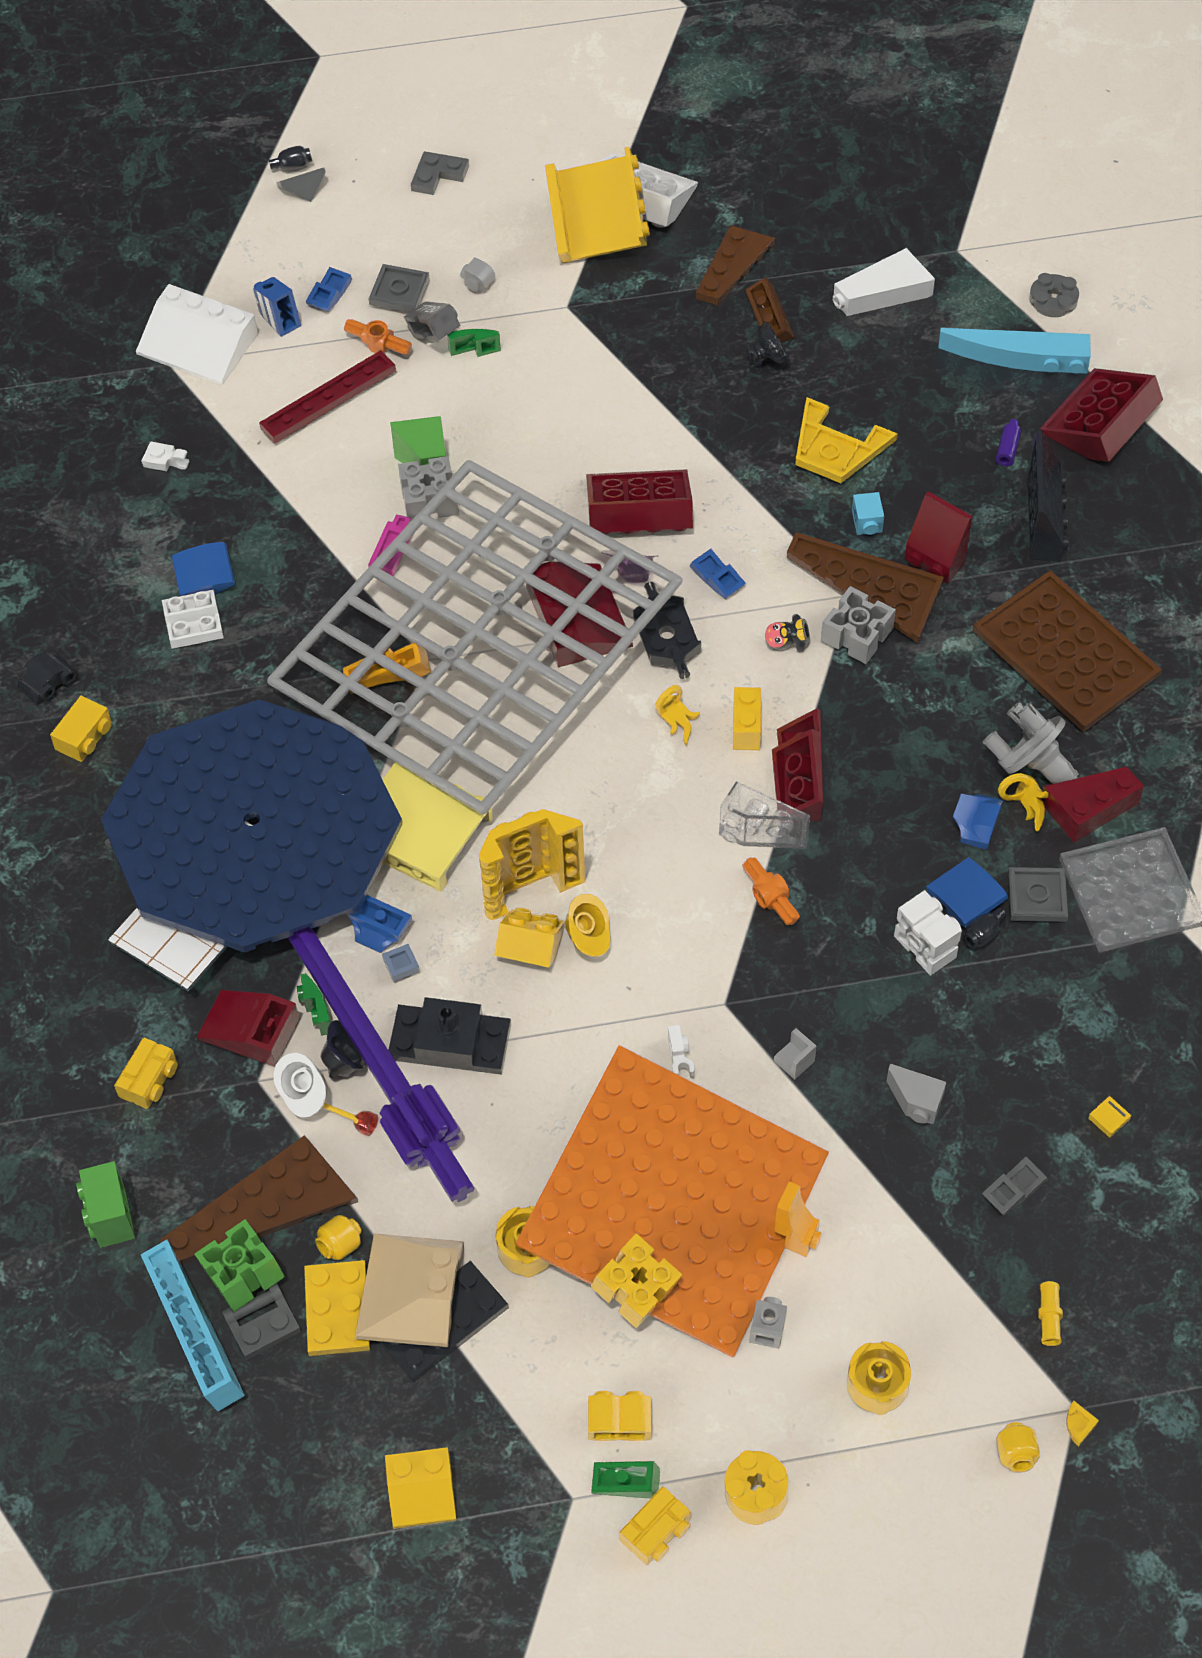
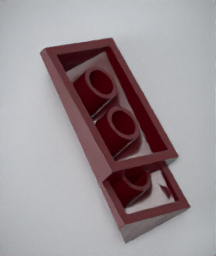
(799, 764)

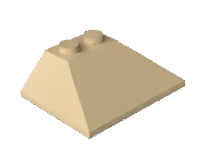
(409, 1290)

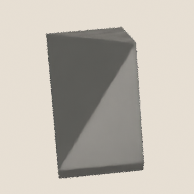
(304, 184)

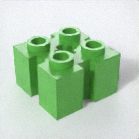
(239, 1265)

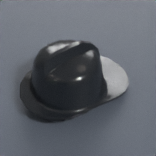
(340, 1053)

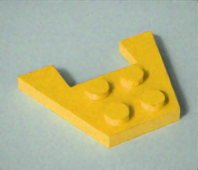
(833, 452)

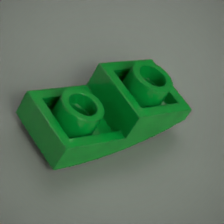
(314, 1003)

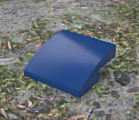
(203, 569)
(967, 891)

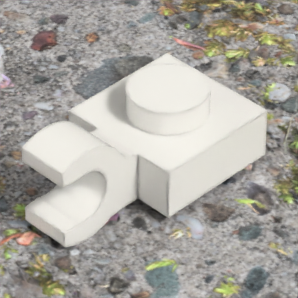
(162, 456)
(678, 1046)

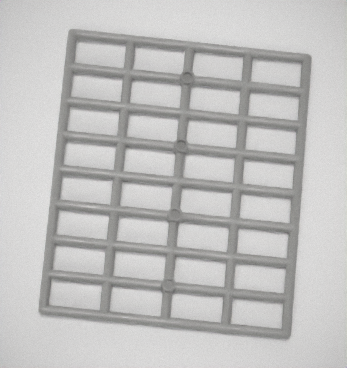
(451, 654)

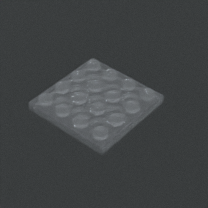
(1132, 889)

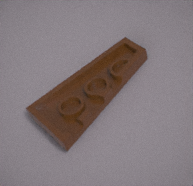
(731, 262)

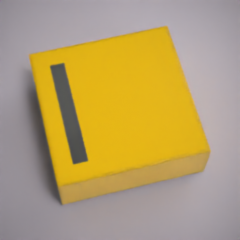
(1109, 1116)

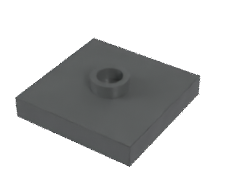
(398, 288)
(1037, 894)

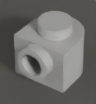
(477, 275)

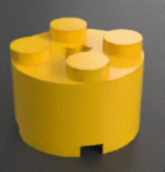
(511, 1256)
(871, 1362)
(755, 1469)

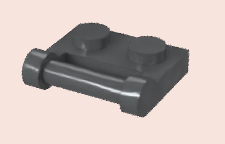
(266, 1329)

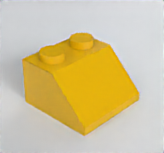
(420, 1488)

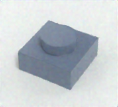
(400, 962)

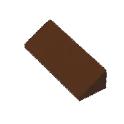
(769, 309)

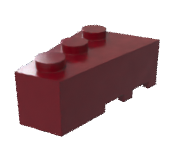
(1092, 800)

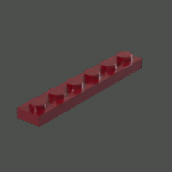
(327, 396)

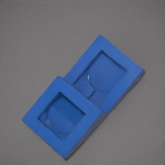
(330, 290)
(716, 575)

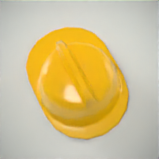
(588, 925)

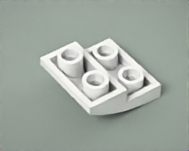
(192, 619)

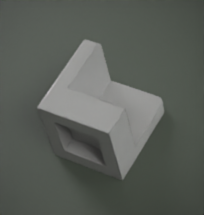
(796, 1054)

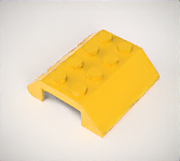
(527, 852)

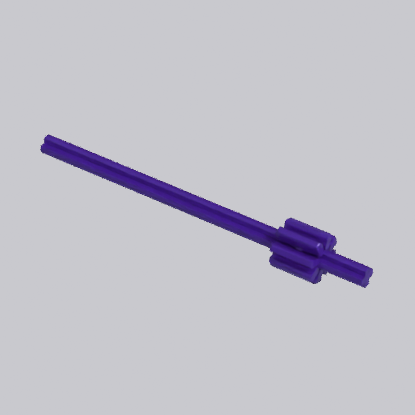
(416, 1115)

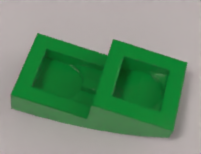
(481, 340)

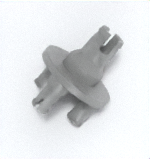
(1036, 748)

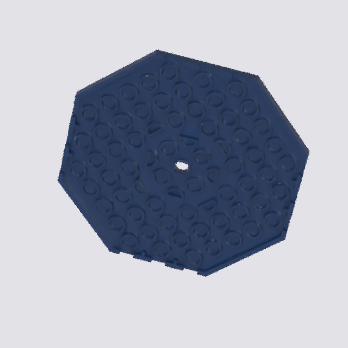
(237, 884)

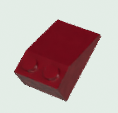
(939, 538)

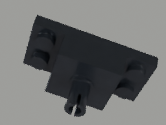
(450, 1036)

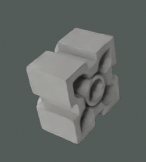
(422, 483)
(858, 625)

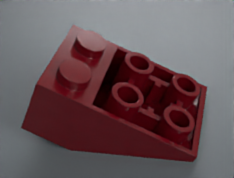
(250, 1024)

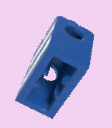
(276, 298)

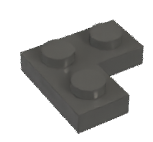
(437, 166)

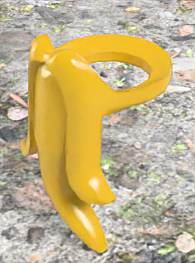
(675, 712)
(1028, 793)

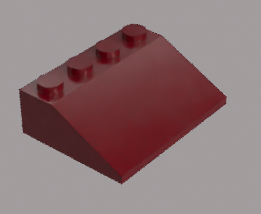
(1103, 412)
(640, 501)
(580, 627)

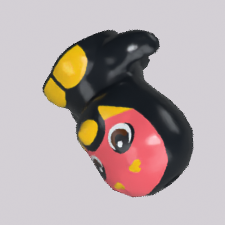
(783, 634)

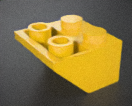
(529, 937)

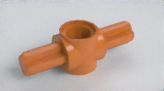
(377, 336)
(771, 891)

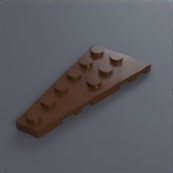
(270, 1199)

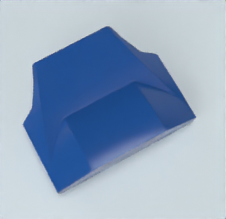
(977, 818)
(379, 924)

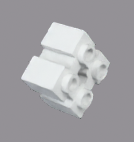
(928, 932)

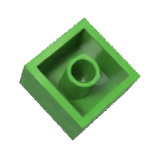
(105, 1204)

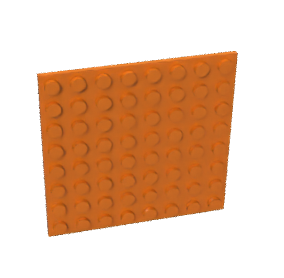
(687, 1179)

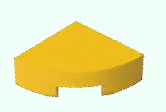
(1079, 1423)

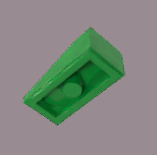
(626, 1479)

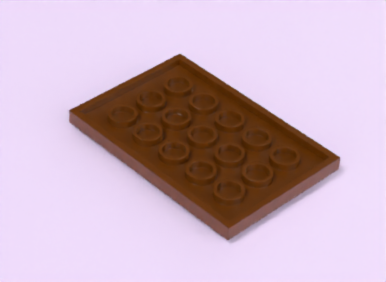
(1067, 650)

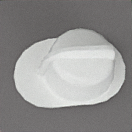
(300, 1084)

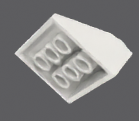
(662, 193)
(197, 334)

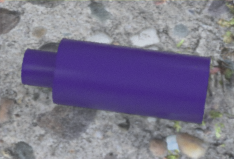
(1008, 443)

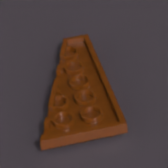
(894, 584)

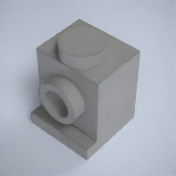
(765, 1331)

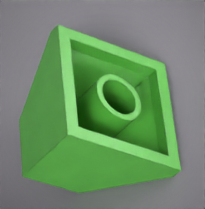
(418, 440)

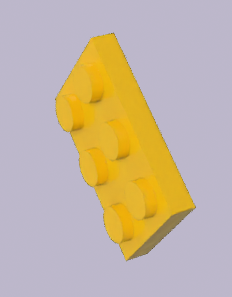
(334, 1307)

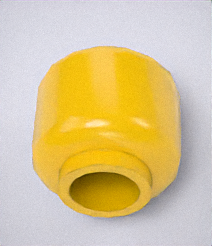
(338, 1237)
(1018, 1447)

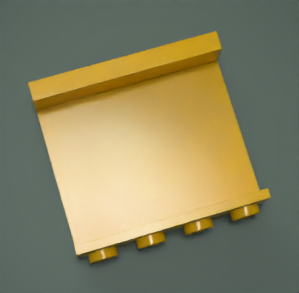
(597, 208)

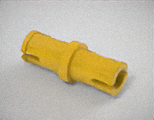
(1050, 1313)

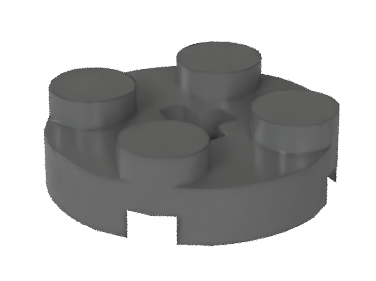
(1049, 284)

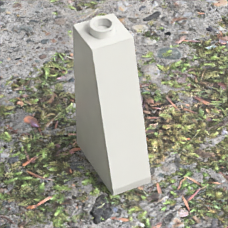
(884, 284)

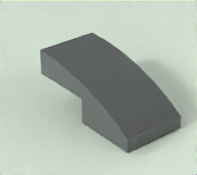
(1015, 1187)

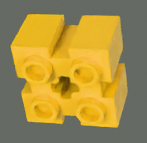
(636, 1262)

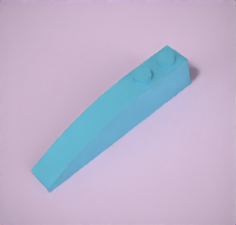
(1020, 348)
(192, 1327)

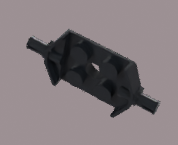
(672, 619)

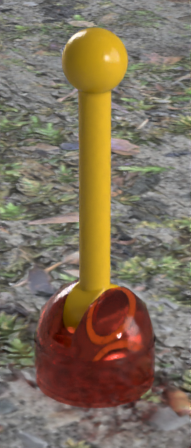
(364, 1121)

